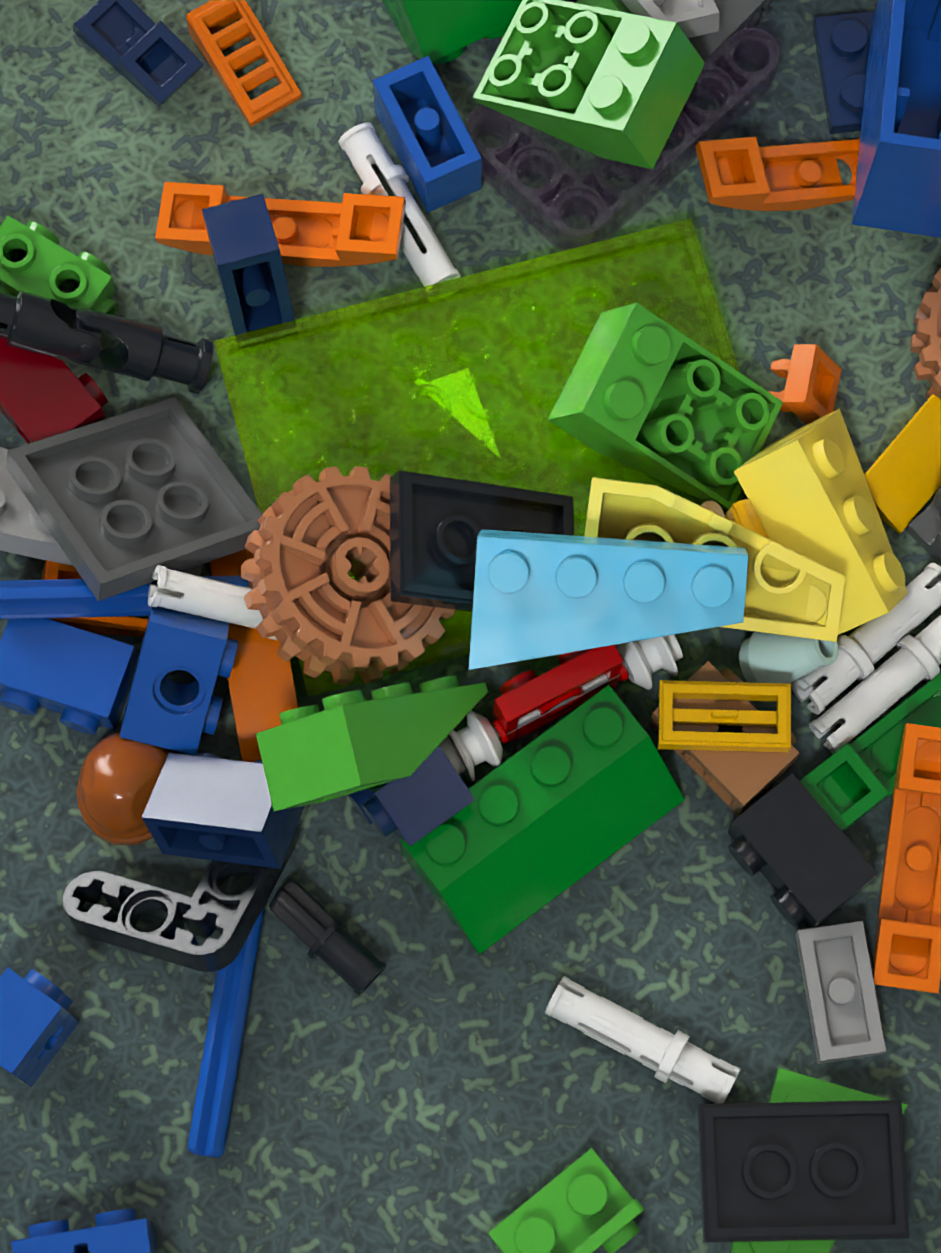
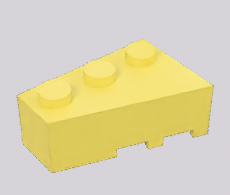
(821, 506)

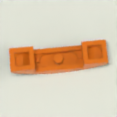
(776, 177)
(308, 232)
(260, 679)
(910, 890)

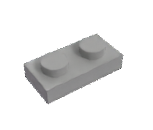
(840, 992)

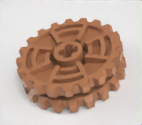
(304, 584)

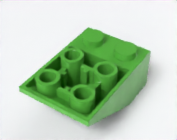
(593, 78)
(664, 405)
(359, 740)

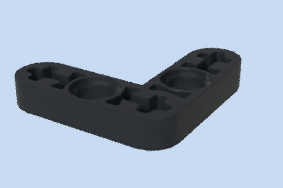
(202, 912)

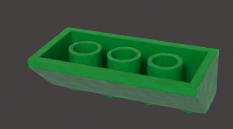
(545, 819)

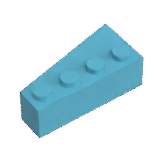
(583, 593)

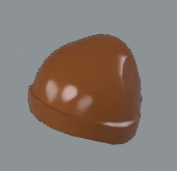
(117, 787)

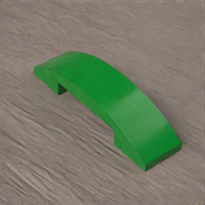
(865, 771)

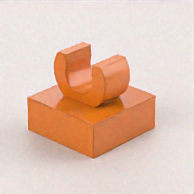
(810, 382)

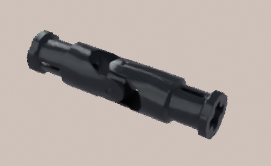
(144, 351)

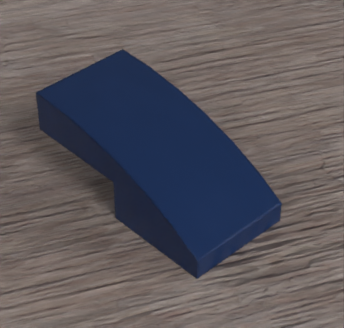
(138, 48)

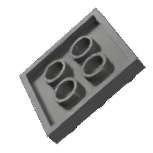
(135, 496)

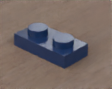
(843, 59)

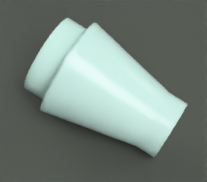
(783, 657)

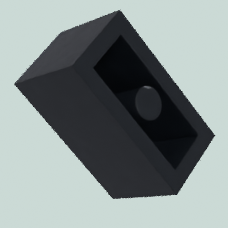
(799, 854)

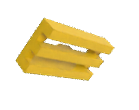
(724, 741)

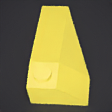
(783, 588)

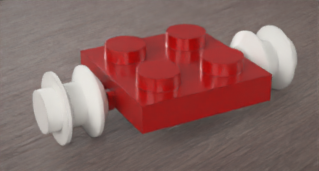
(535, 701)

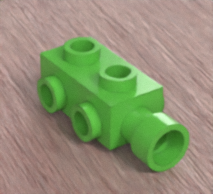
(49, 265)

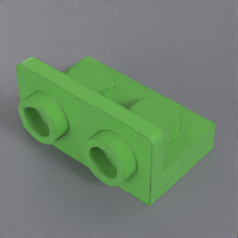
(572, 1213)

